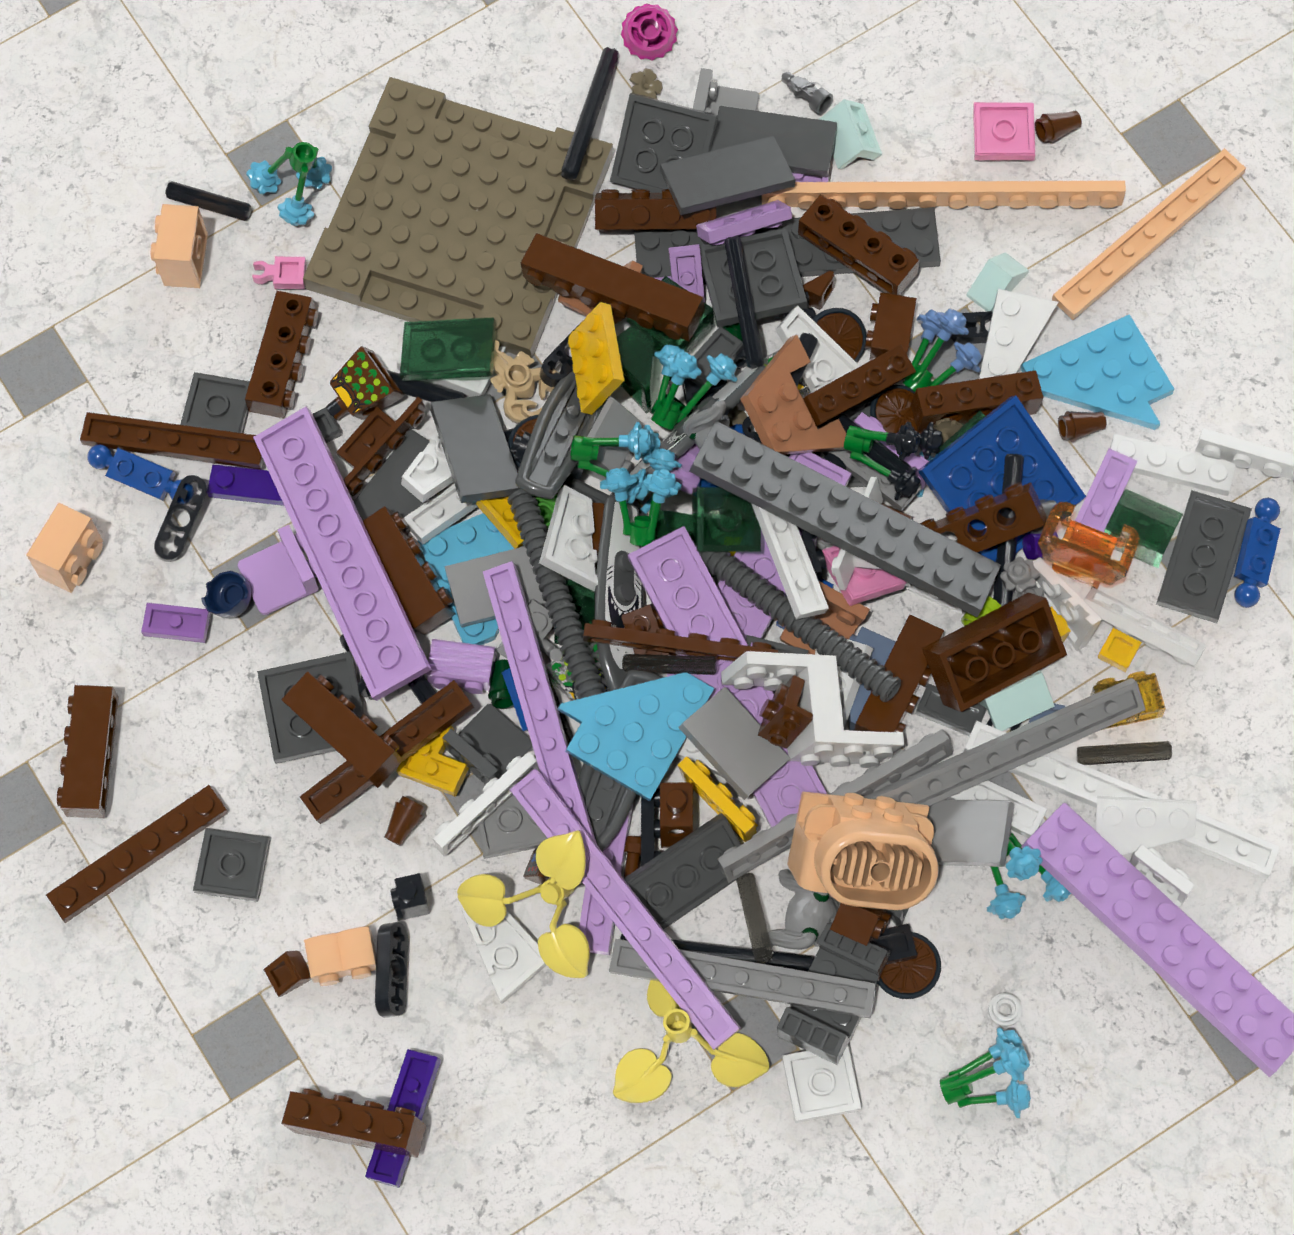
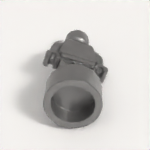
(818, 99)

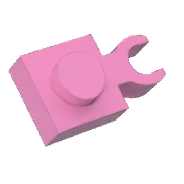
(285, 273)

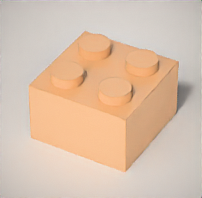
(179, 245)
(65, 548)

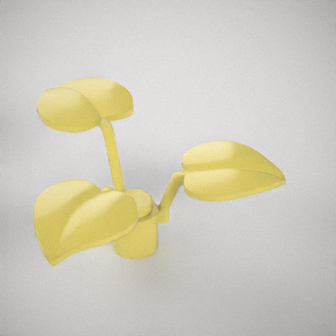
(562, 860)
(644, 1079)

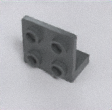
(487, 744)

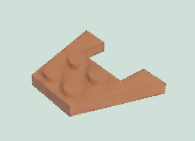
(780, 410)

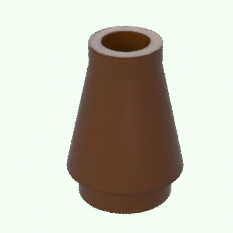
(1055, 125)
(1080, 424)
(403, 820)

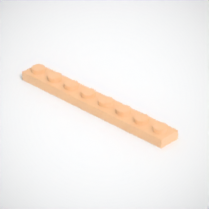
(1148, 234)

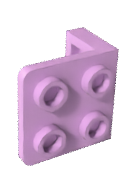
(279, 573)

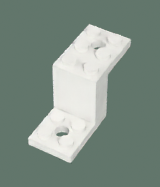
(825, 735)

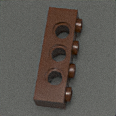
(858, 385)
(966, 398)
(998, 529)

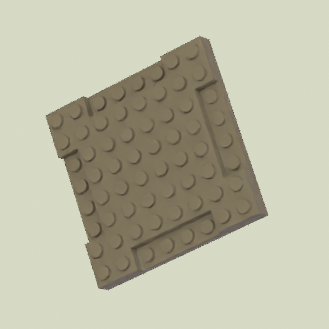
(448, 213)

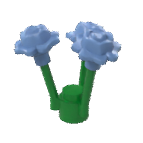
(943, 326)

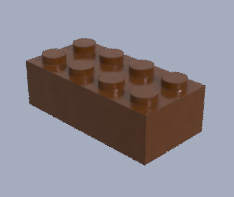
(994, 651)

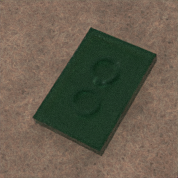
(448, 349)

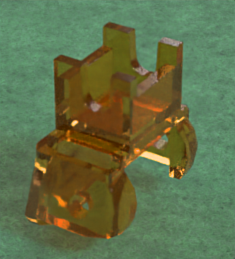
(1084, 550)

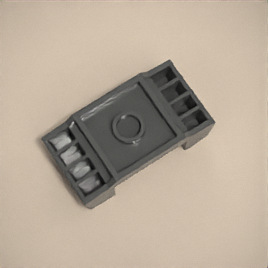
(827, 1031)

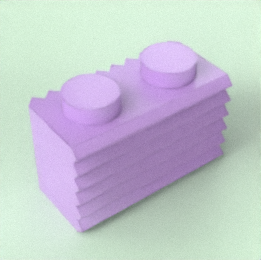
(464, 662)

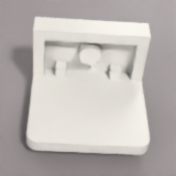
(1170, 881)

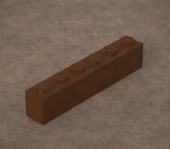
(627, 291)

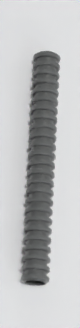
(557, 597)
(809, 628)

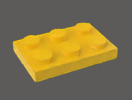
(596, 358)
(718, 798)

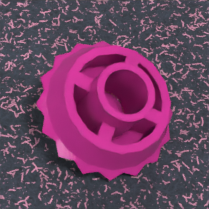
(649, 31)

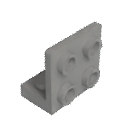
(710, 96)

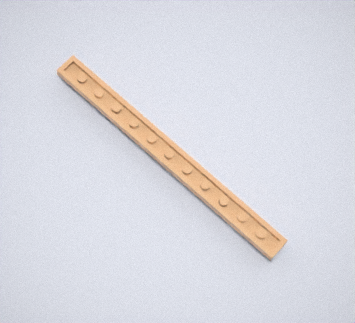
(955, 194)

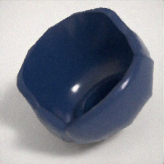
(227, 594)

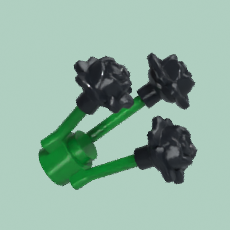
(905, 441)

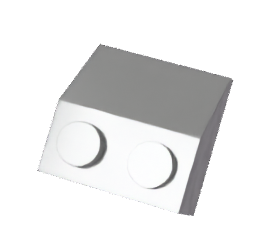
(611, 423)

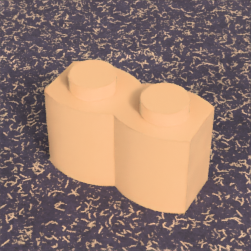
(341, 955)

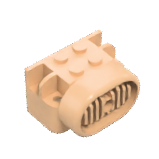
(864, 850)

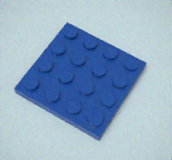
(976, 464)

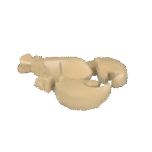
(518, 382)

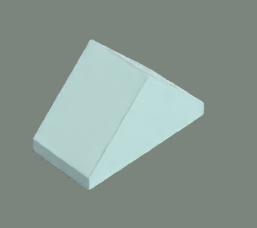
(998, 273)

